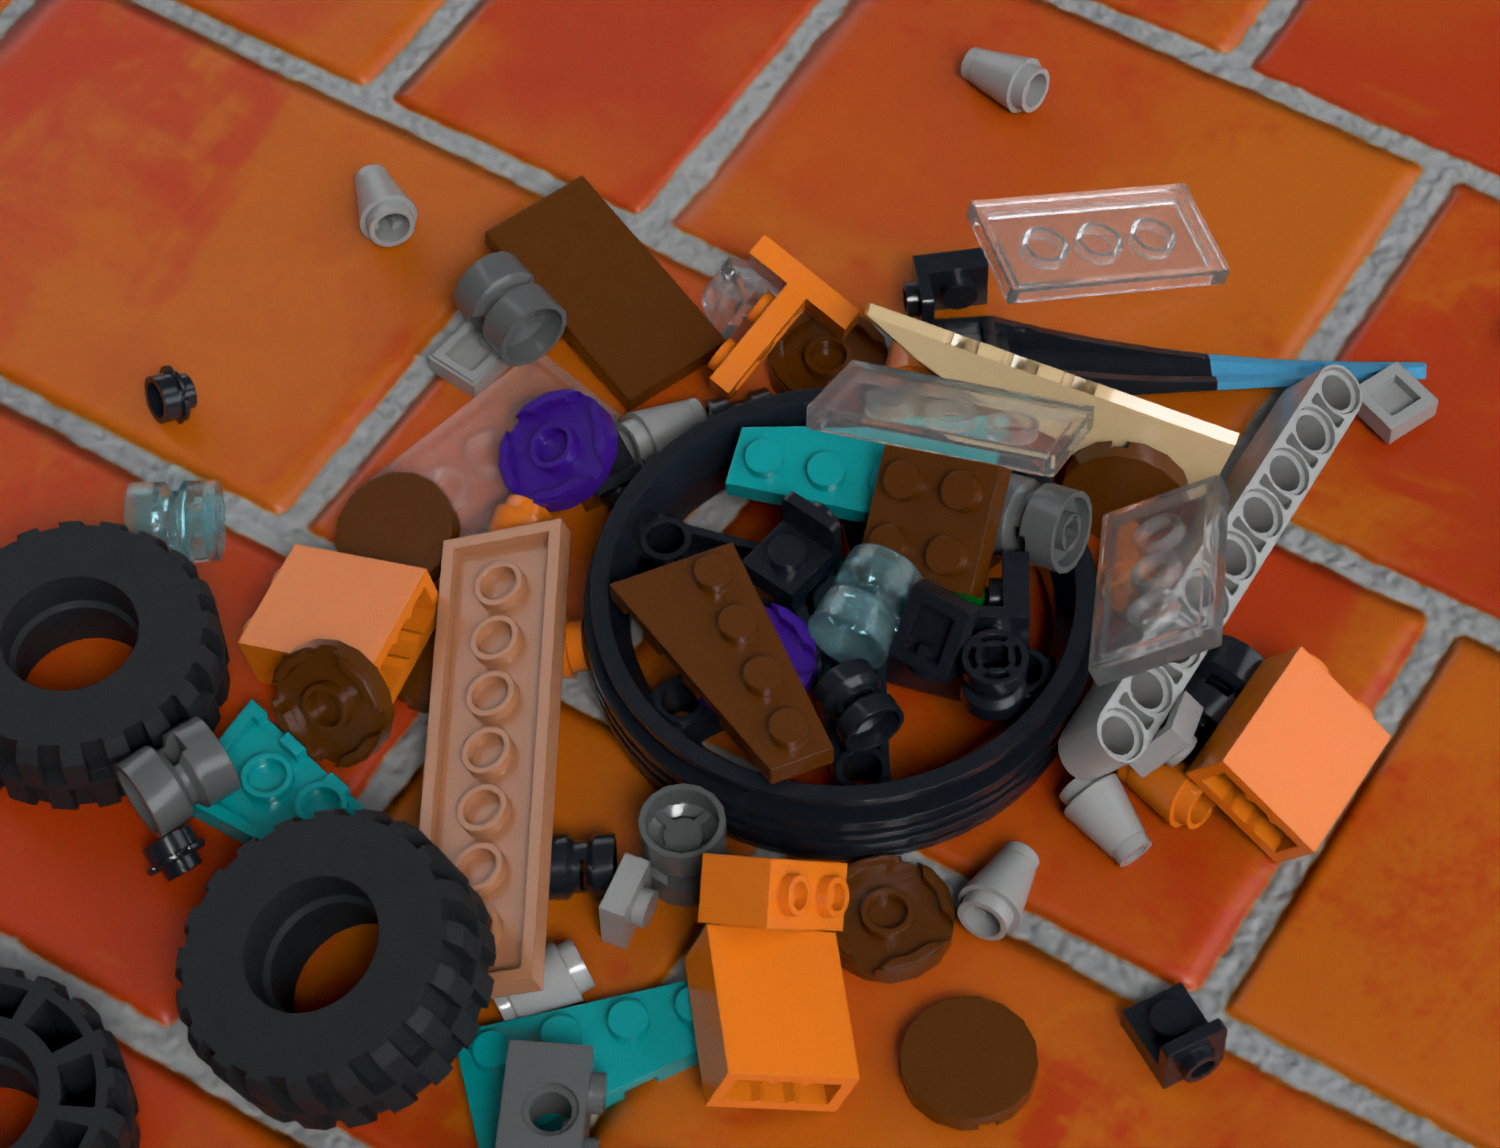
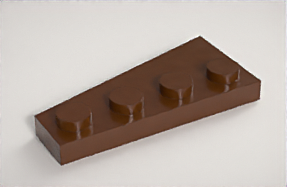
(730, 656)

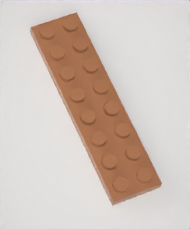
(498, 731)

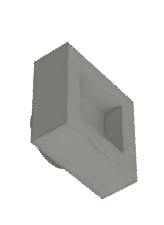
(1395, 402)
(1174, 738)
(627, 902)

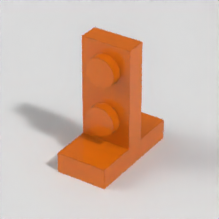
(775, 315)

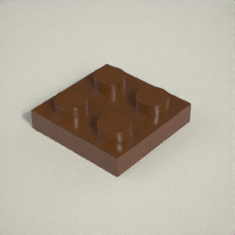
(939, 515)

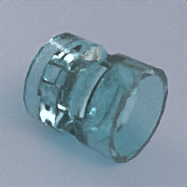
(185, 519)
(864, 605)

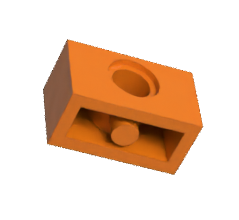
(773, 892)

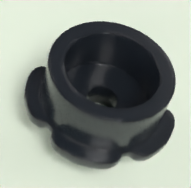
(170, 395)
(174, 853)

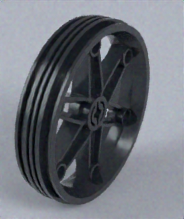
(794, 816)

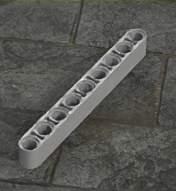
(1264, 493)

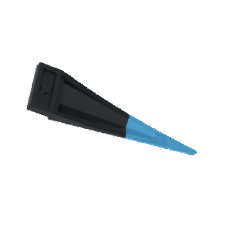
(1145, 368)

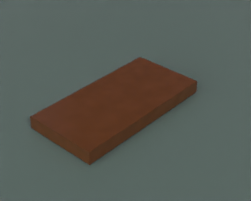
(617, 297)

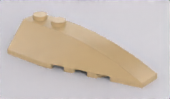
(1118, 416)

